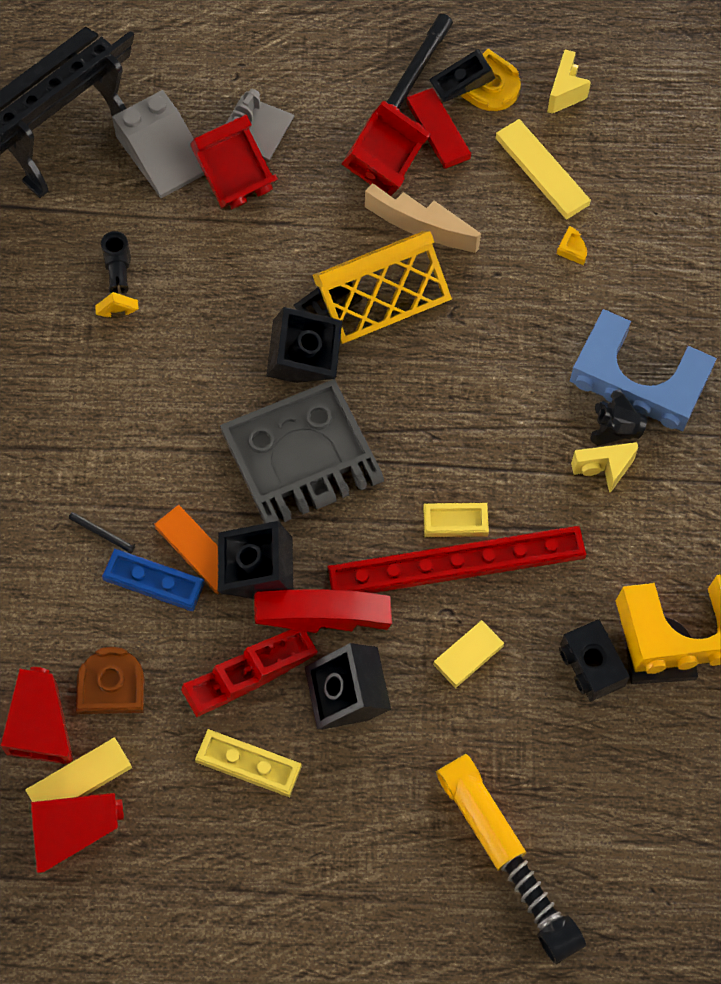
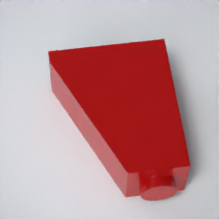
(37, 720)
(71, 824)

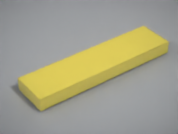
(543, 169)

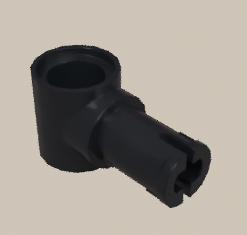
(116, 262)

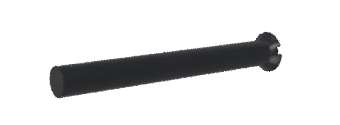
(102, 533)

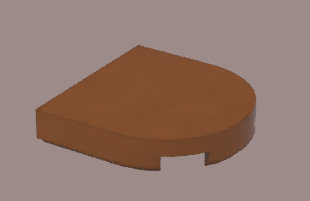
(110, 683)

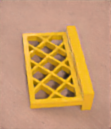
(377, 260)

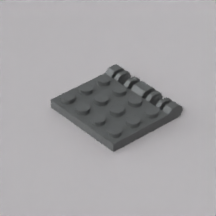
(299, 448)

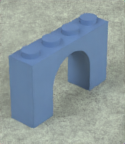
(666, 402)

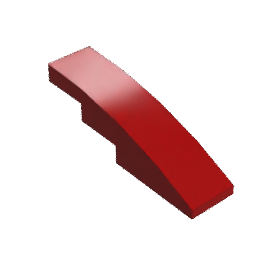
(319, 608)
(248, 671)

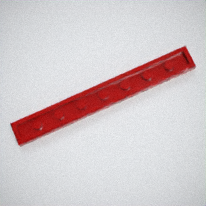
(459, 561)

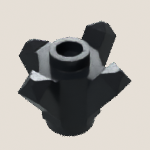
(617, 420)

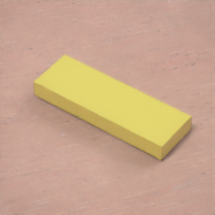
(248, 763)
(83, 774)

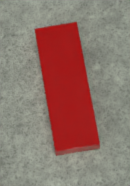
(444, 135)

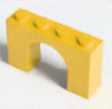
(654, 642)

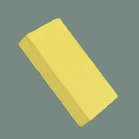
(456, 520)
(468, 654)

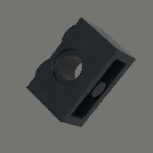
(594, 642)

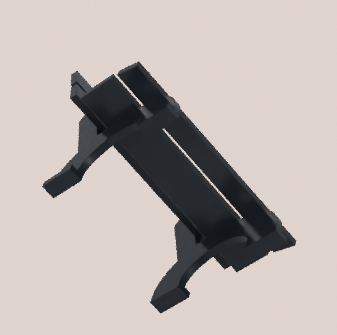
(95, 66)

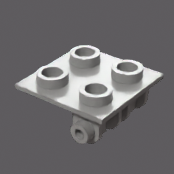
(267, 121)

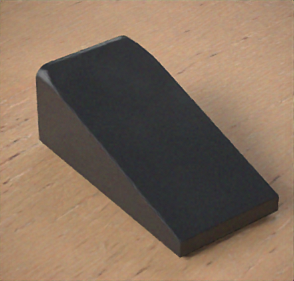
(463, 76)

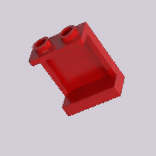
(385, 148)
(233, 163)

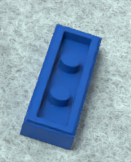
(153, 580)

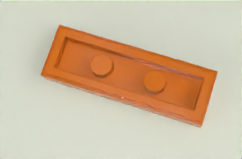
(191, 544)

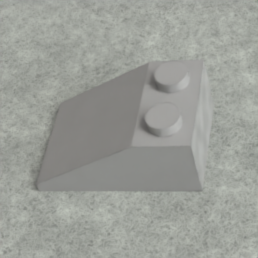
(158, 143)

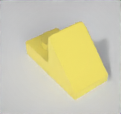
(567, 87)
(611, 459)

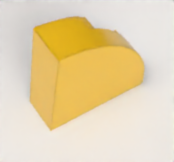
(573, 246)
(116, 303)

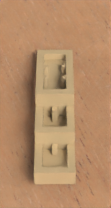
(414, 218)

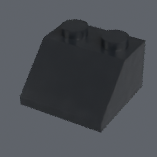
(303, 346)
(255, 560)
(347, 686)

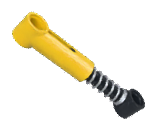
(464, 785)

